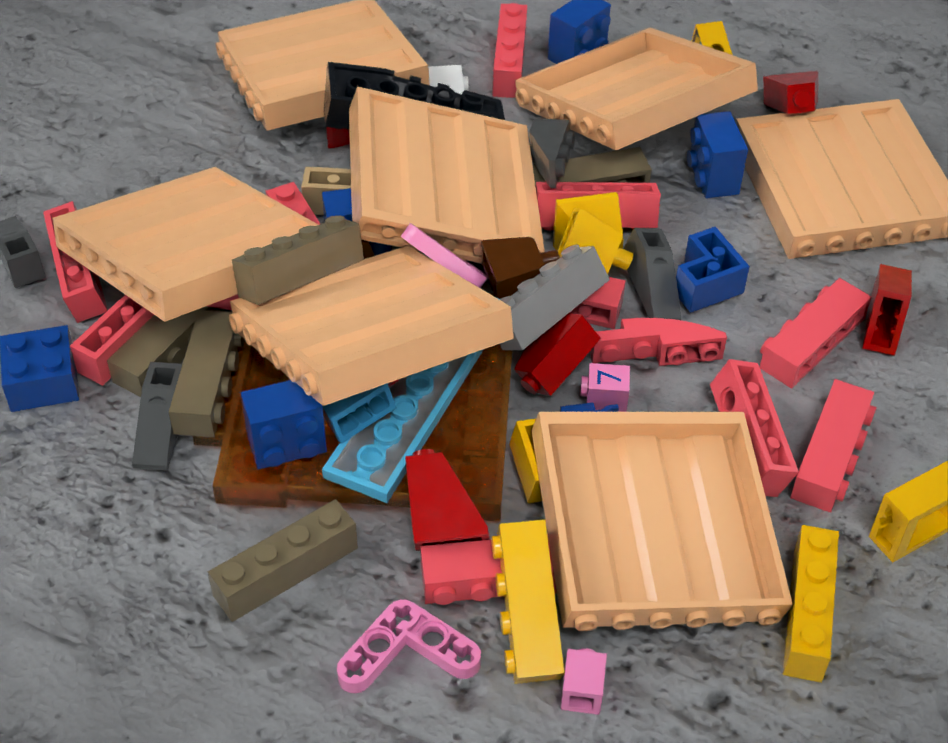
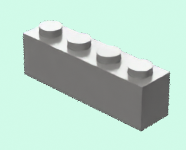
(553, 294)

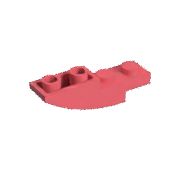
(666, 339)

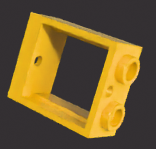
(912, 514)

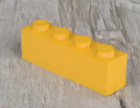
(529, 602)
(813, 604)

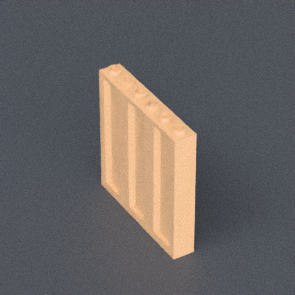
(285, 59)
(636, 87)
(440, 170)
(845, 178)
(175, 239)
(372, 324)
(657, 520)

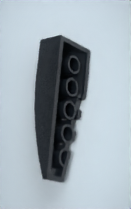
(345, 78)

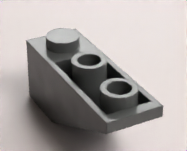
(551, 147)
(19, 253)
(654, 273)
(154, 431)

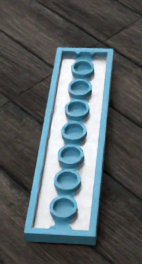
(375, 457)

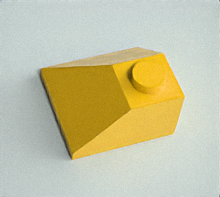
(602, 206)

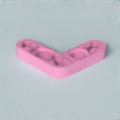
(443, 256)
(411, 635)

